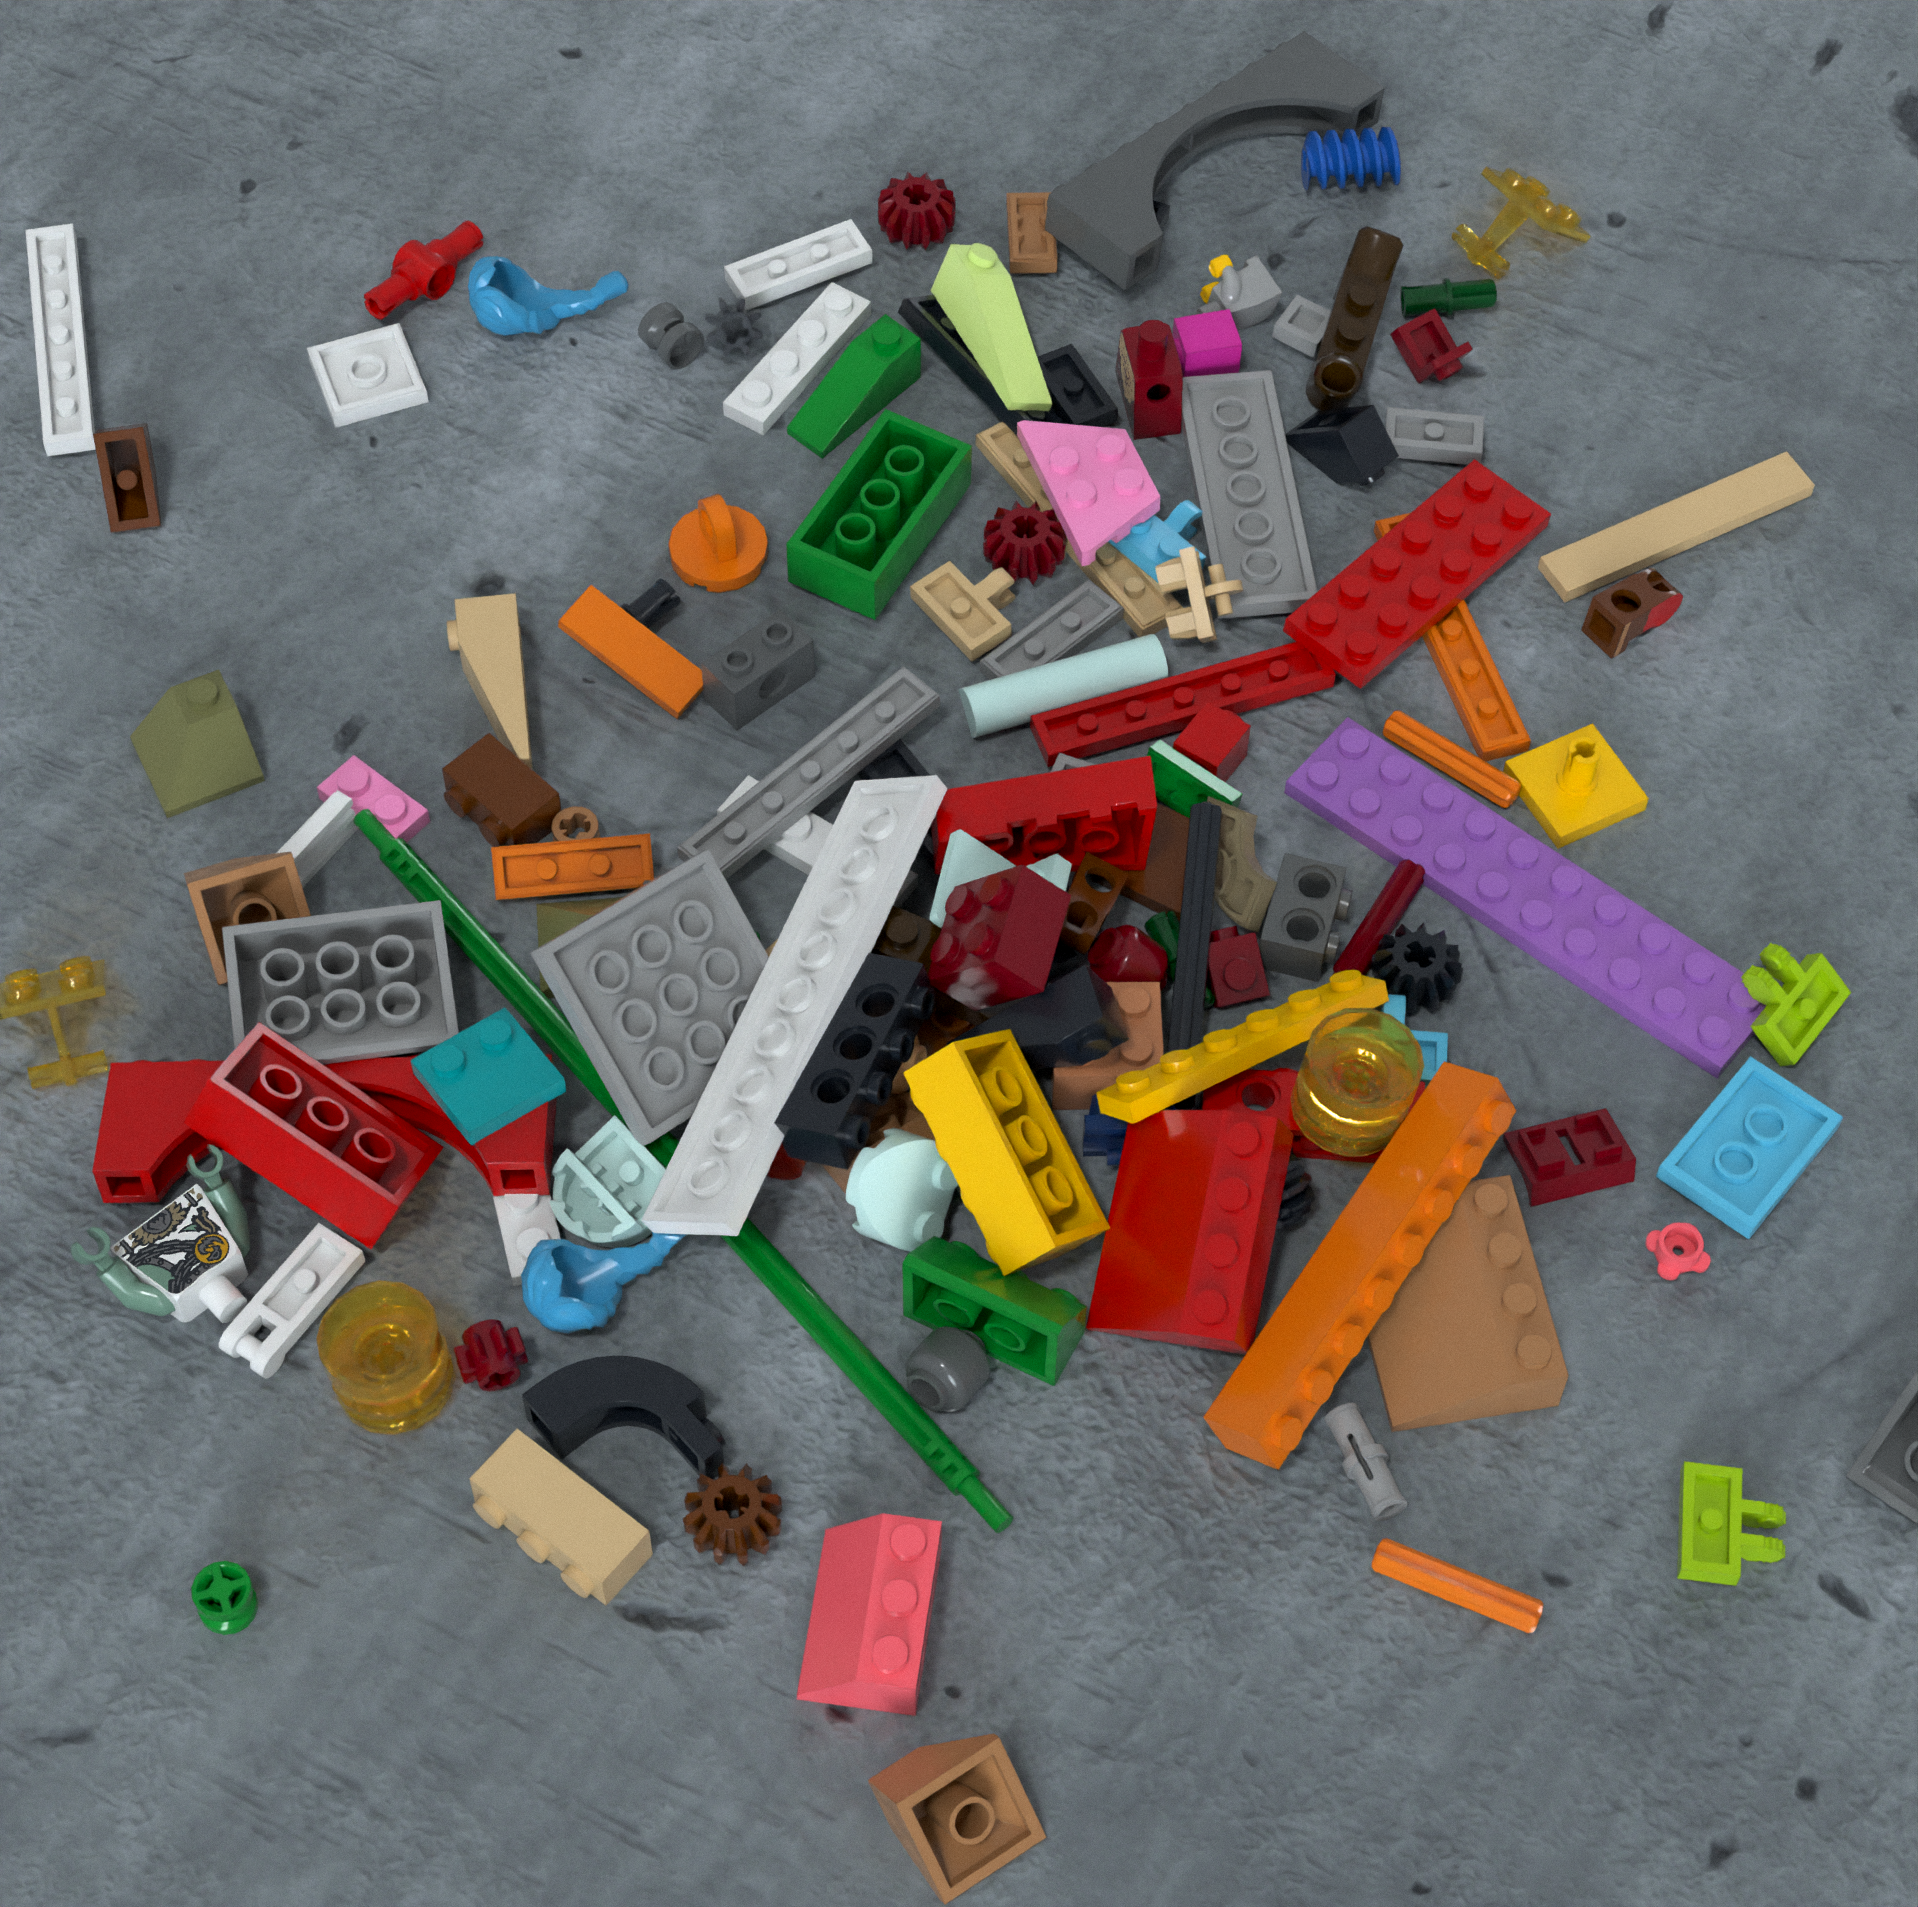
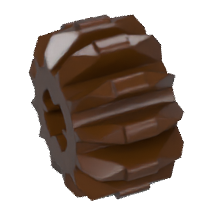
(711, 1522)

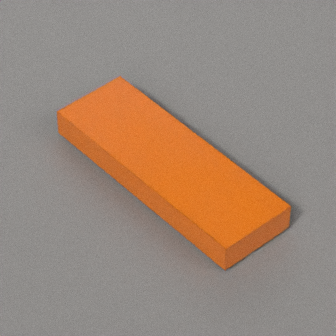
(633, 651)
(572, 866)

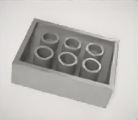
(345, 981)

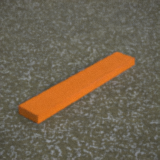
(1471, 678)

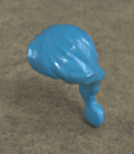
(515, 303)
(581, 1287)

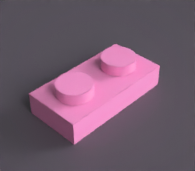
(372, 791)

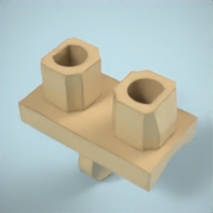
(1187, 573)

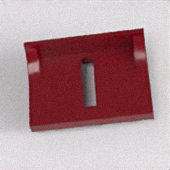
(1550, 1170)

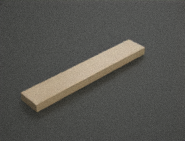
(1675, 526)
(1111, 570)

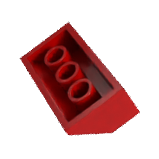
(313, 1134)

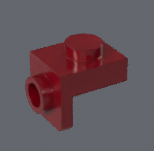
(1429, 347)
(1235, 967)

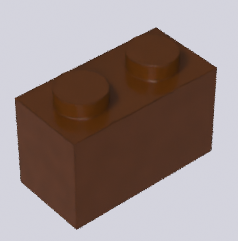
(500, 794)

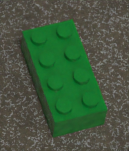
(879, 514)

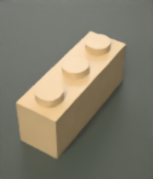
(560, 1518)

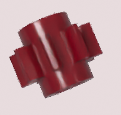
(491, 1355)

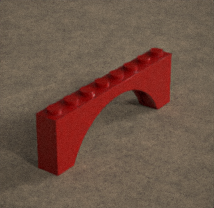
(147, 1144)

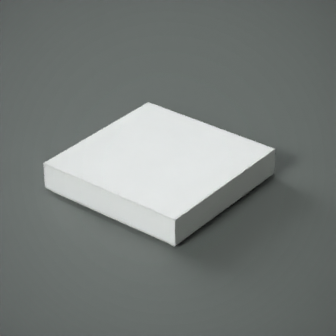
(367, 375)

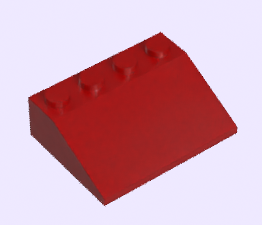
(1192, 1228)

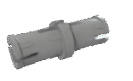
(1350, 1432)

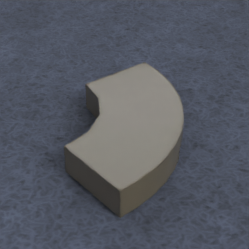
(1241, 884)

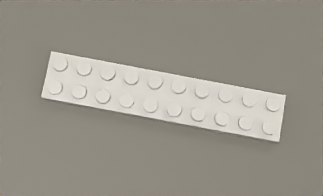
(796, 996)

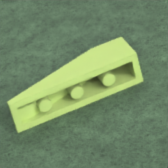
(989, 318)

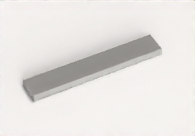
(813, 772)

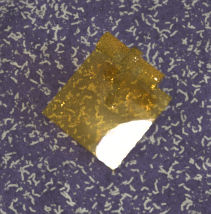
(1526, 200)
(30, 992)

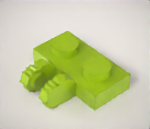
(1798, 1008)
(1712, 1525)

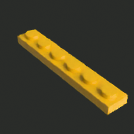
(1233, 1050)

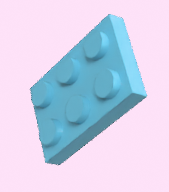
(1749, 1147)

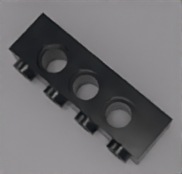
(856, 1062)

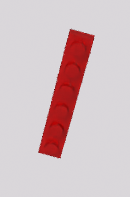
(1175, 700)

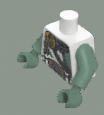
(182, 1255)

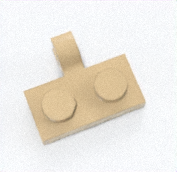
(966, 611)

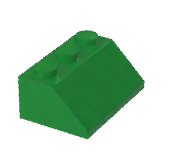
(1011, 1315)

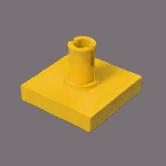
(1576, 786)

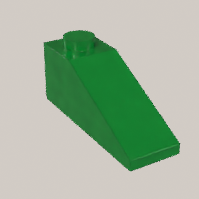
(858, 386)

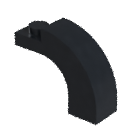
(624, 1392)

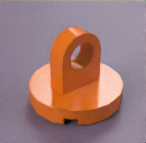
(718, 546)

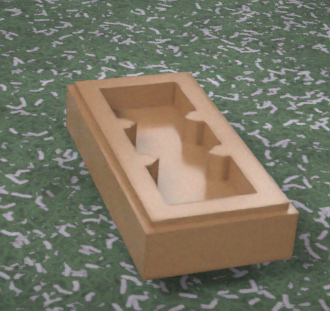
(1029, 243)

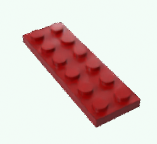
(1416, 573)

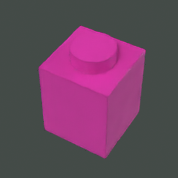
(1207, 343)

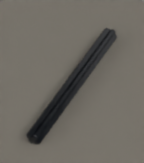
(1194, 931)

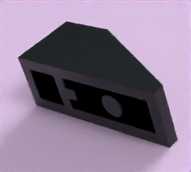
(1064, 1024)

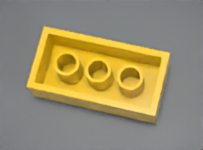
(1005, 1151)

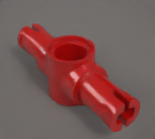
(423, 270)

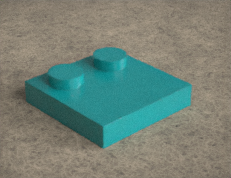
(488, 1075)

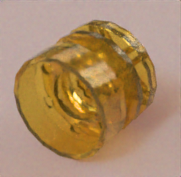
(1356, 1081)
(386, 1357)

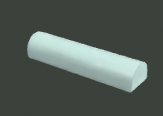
(1017, 696)

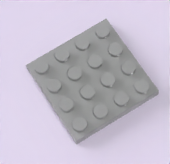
(657, 990)

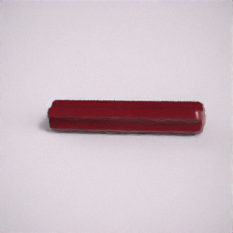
(1381, 917)

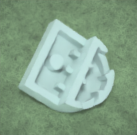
(606, 1187)
(900, 1190)

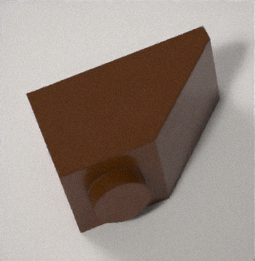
(128, 477)

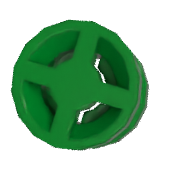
(217, 1585)

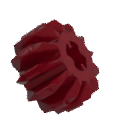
(916, 211)
(1024, 542)

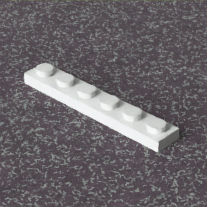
(60, 340)

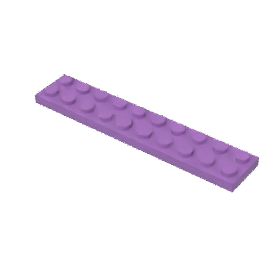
(1530, 895)

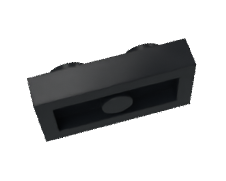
(1075, 389)

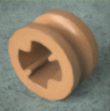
(575, 817)

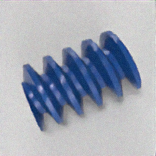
(1350, 157)

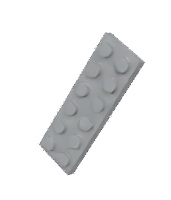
(1247, 490)

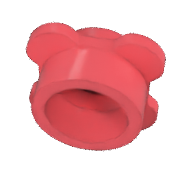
(1683, 1237)

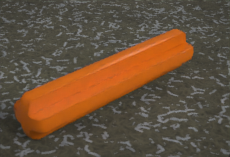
(1451, 759)
(1457, 1585)

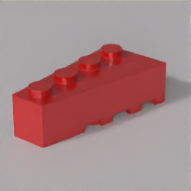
(1064, 812)

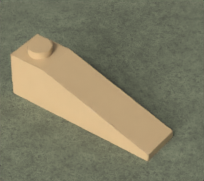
(492, 660)

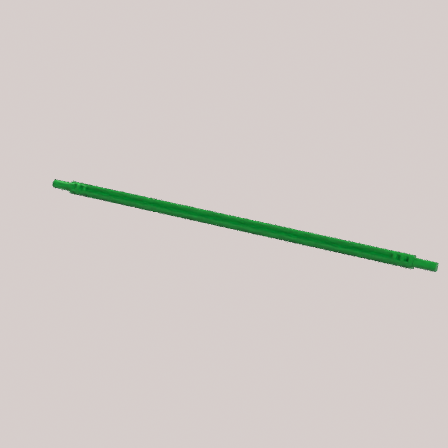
(750, 1245)

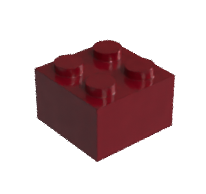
(998, 938)

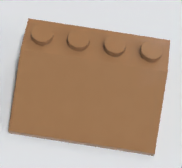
(1470, 1321)

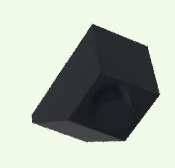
(1345, 443)

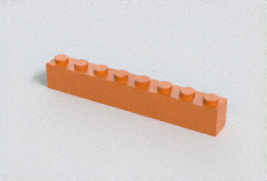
(1360, 1265)

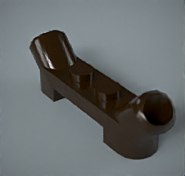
(1353, 319)

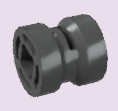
(674, 339)

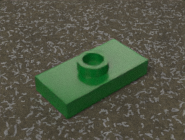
(1183, 782)

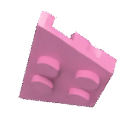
(1090, 481)

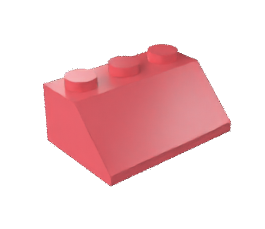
(872, 1614)

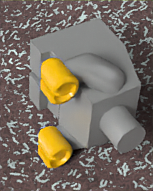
(1247, 293)

